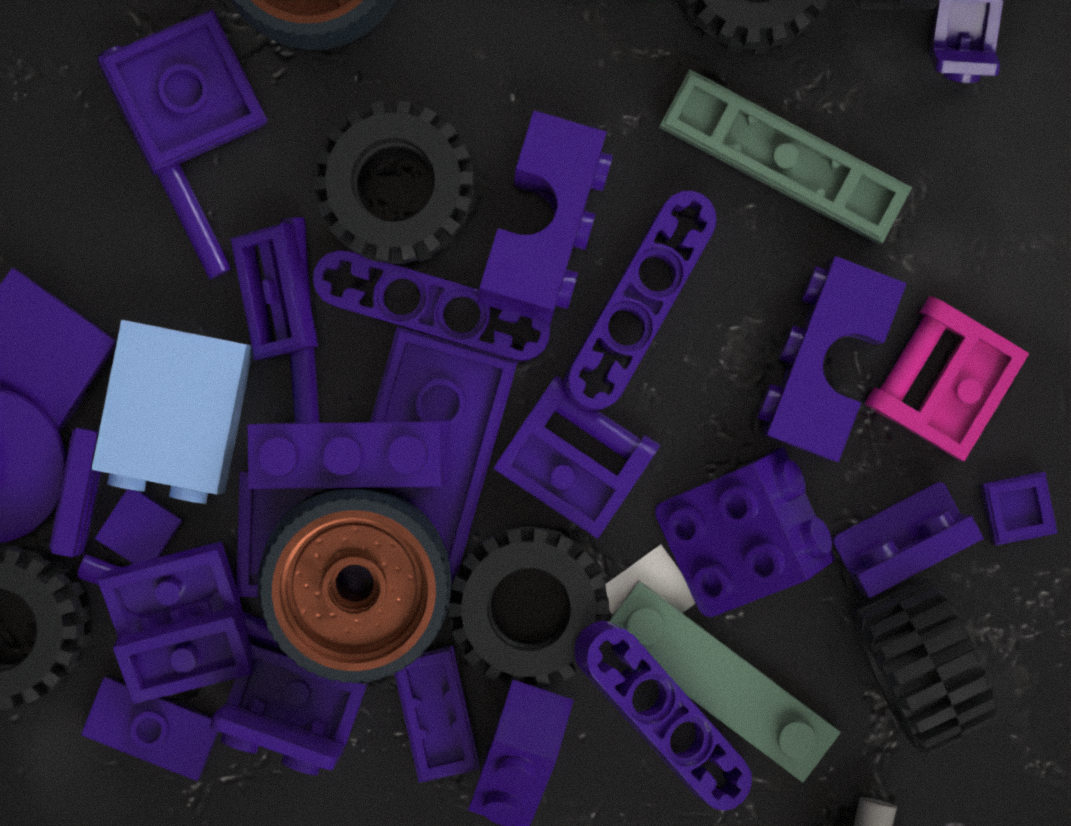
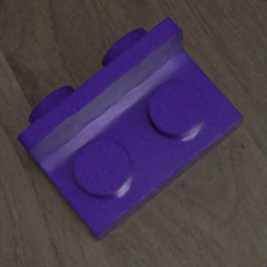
(904, 539)

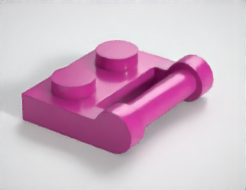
(965, 388)

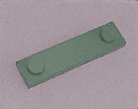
(785, 157)
(727, 683)

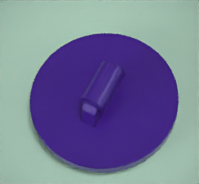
(30, 466)

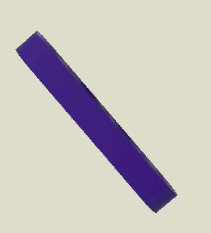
(648, 305)
(429, 314)
(667, 713)

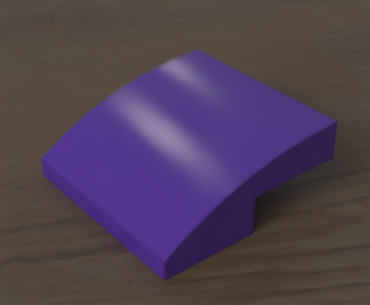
(47, 348)
(177, 622)

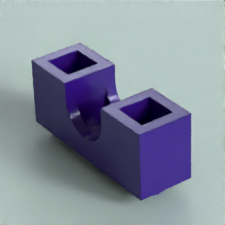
(561, 166)
(844, 303)
(349, 454)

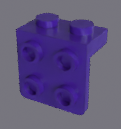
(746, 534)
(289, 712)

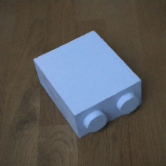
(172, 411)

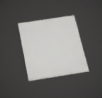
(656, 572)

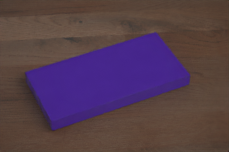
(456, 384)

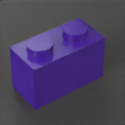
(521, 755)

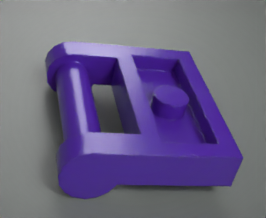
(565, 475)

